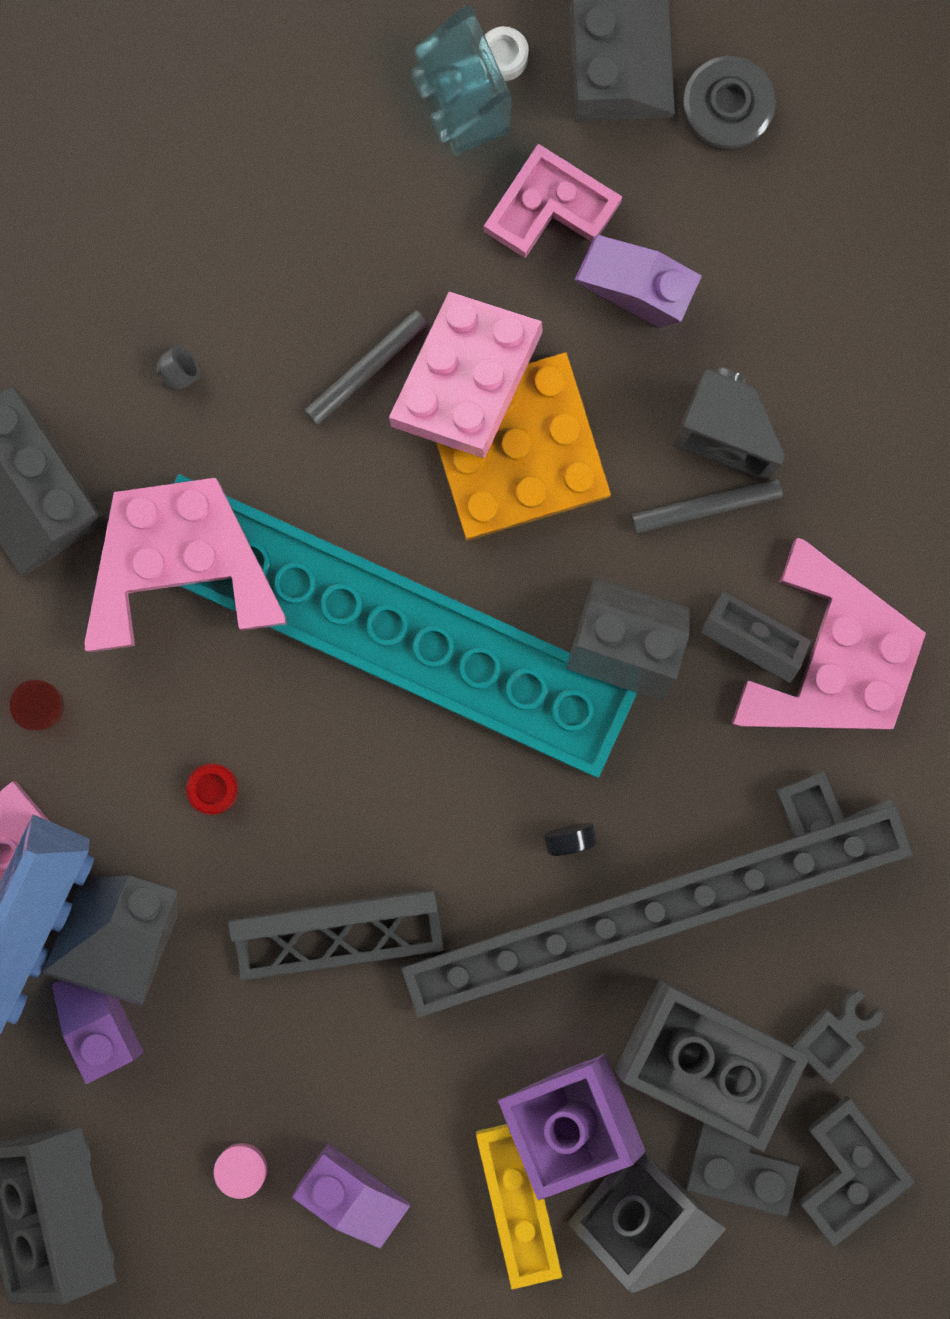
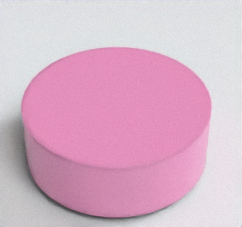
(240, 1170)

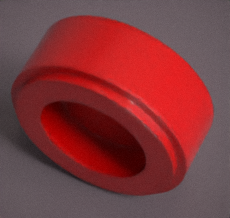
(212, 789)

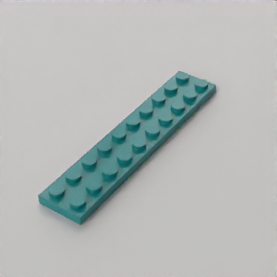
(430, 644)

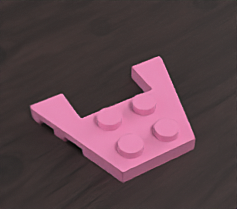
(171, 540)
(857, 661)

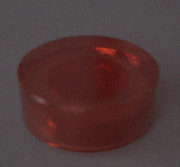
(36, 705)

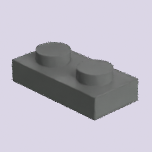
(756, 637)

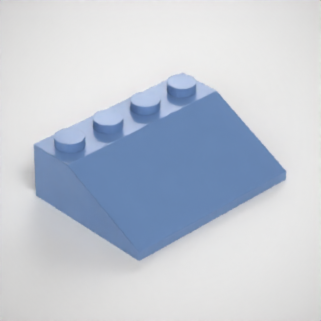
(34, 903)

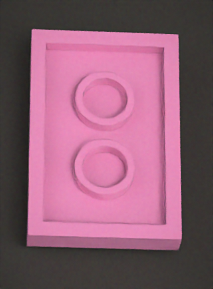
(466, 374)

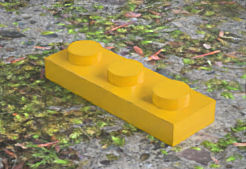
(519, 1216)

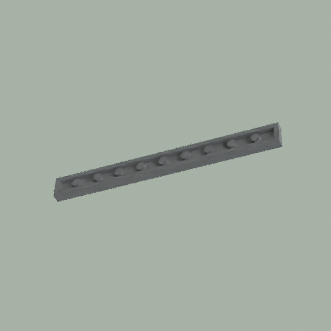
(657, 910)

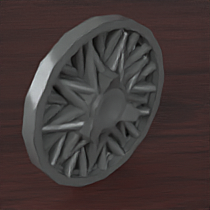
(729, 102)

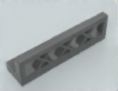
(330, 916)

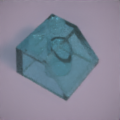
(463, 83)

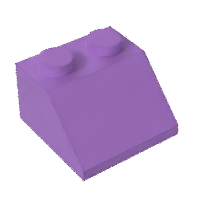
(572, 1127)

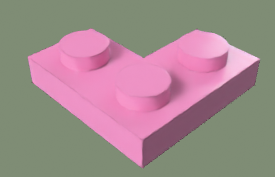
(545, 190)

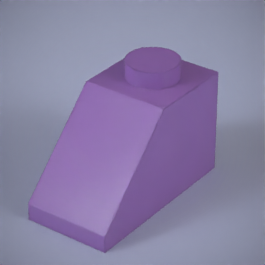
(638, 280)
(95, 1030)
(350, 1198)

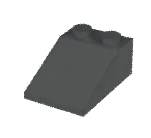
(710, 1065)

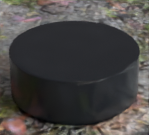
(570, 839)

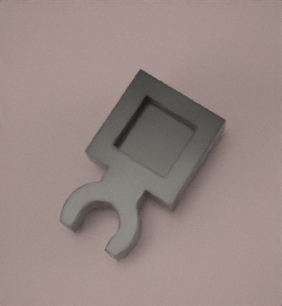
(833, 1041)

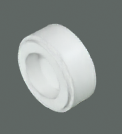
(509, 51)

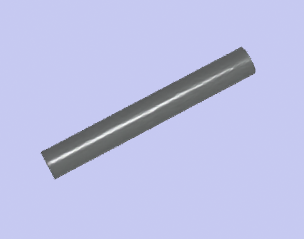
(366, 367)
(707, 505)

